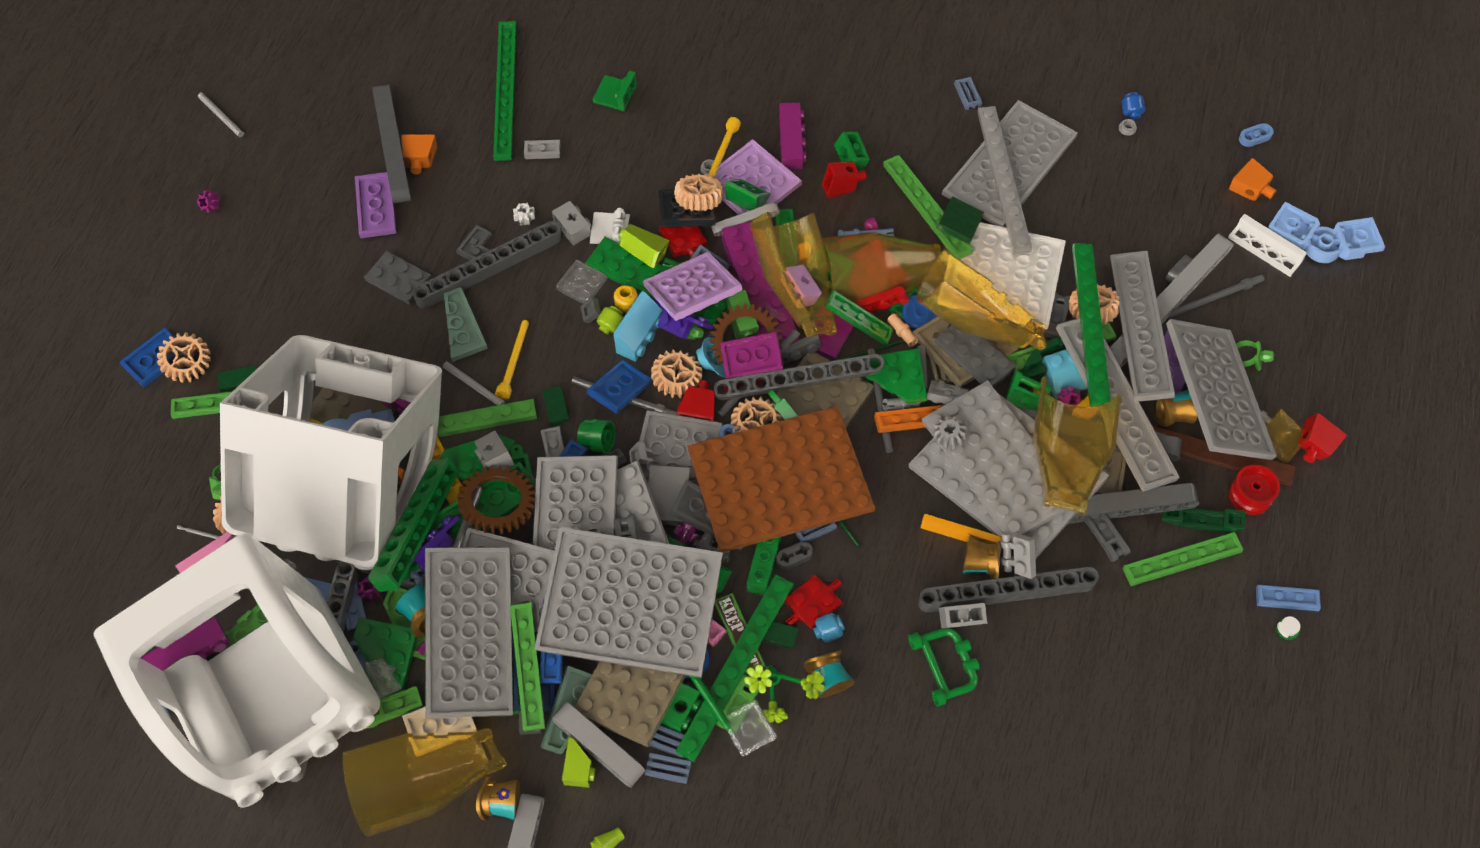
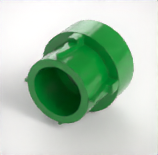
(597, 435)

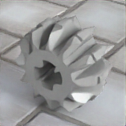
(957, 432)

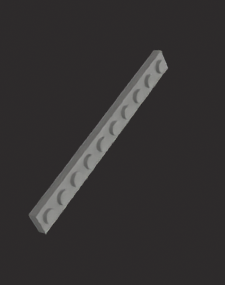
(1004, 180)

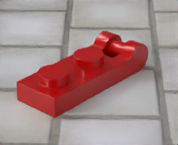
(884, 300)

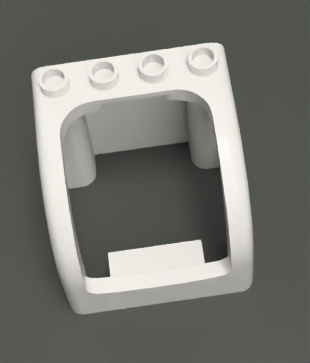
(319, 483)
(259, 702)

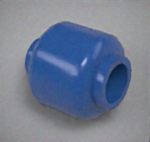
(1133, 105)

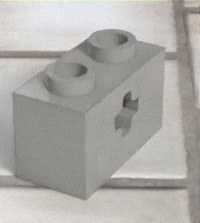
(572, 222)
(493, 452)
(963, 615)

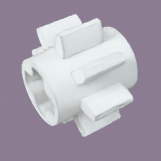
(524, 214)

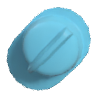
(707, 360)

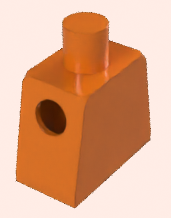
(418, 151)
(1253, 181)

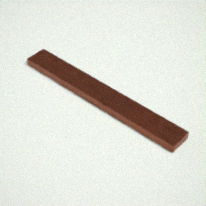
(1199, 450)

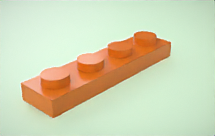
(903, 419)

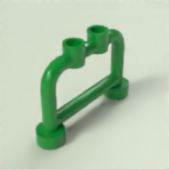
(962, 647)

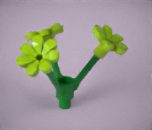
(770, 677)

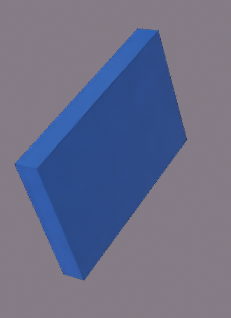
(143, 361)
(619, 386)

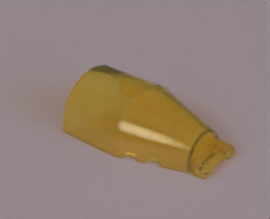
(793, 246)
(876, 263)
(976, 308)
(1072, 448)
(414, 776)

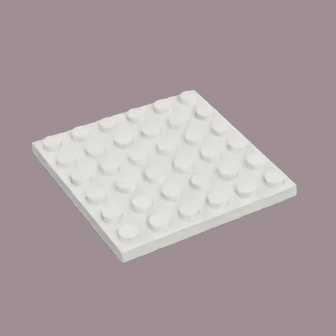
(1024, 277)

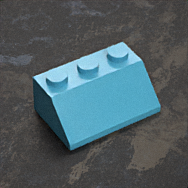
(637, 328)
(1062, 372)

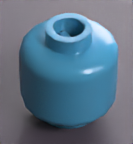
(829, 627)

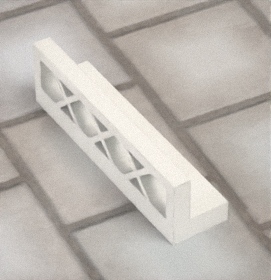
(1270, 243)

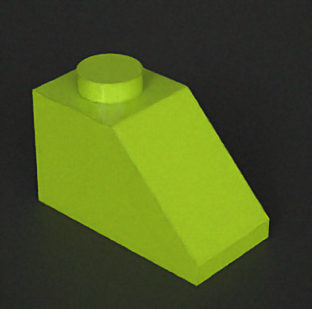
(577, 766)

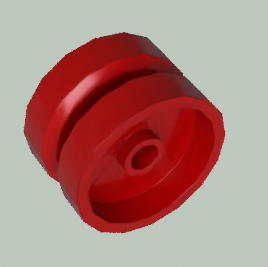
(1254, 489)

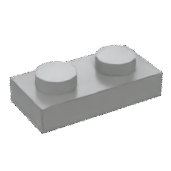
(542, 149)

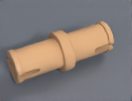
(902, 330)

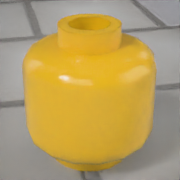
(625, 297)

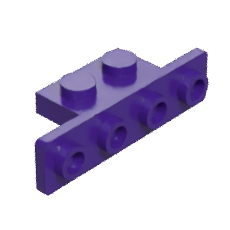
(682, 326)
(437, 539)

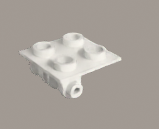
(608, 225)

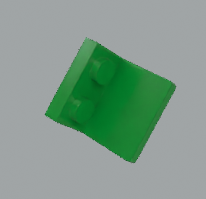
(616, 92)

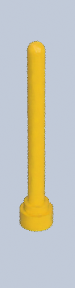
(732, 126)
(504, 389)

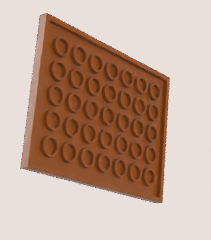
(779, 479)

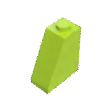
(643, 244)

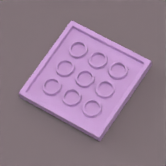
(760, 169)
(692, 286)

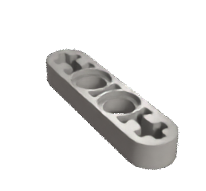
(772, 208)

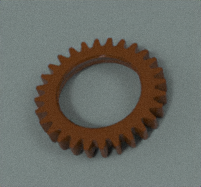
(745, 312)
(473, 516)

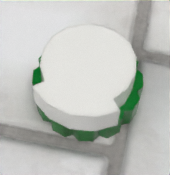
(1288, 628)

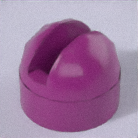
(871, 224)

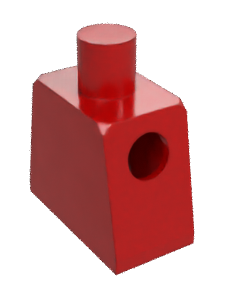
(841, 178)
(698, 402)
(1319, 438)

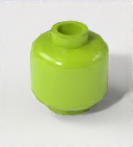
(610, 319)

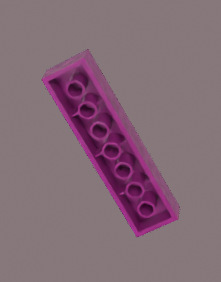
(748, 271)

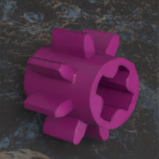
(208, 201)
(1069, 396)
(686, 533)
(368, 591)

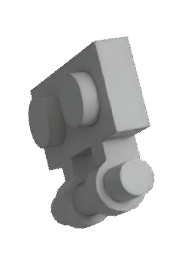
(944, 393)
(1024, 554)

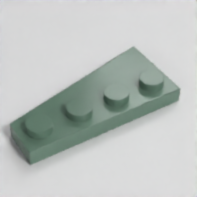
(463, 329)
(569, 692)

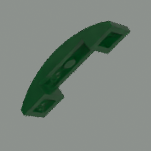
(1036, 358)
(1207, 520)

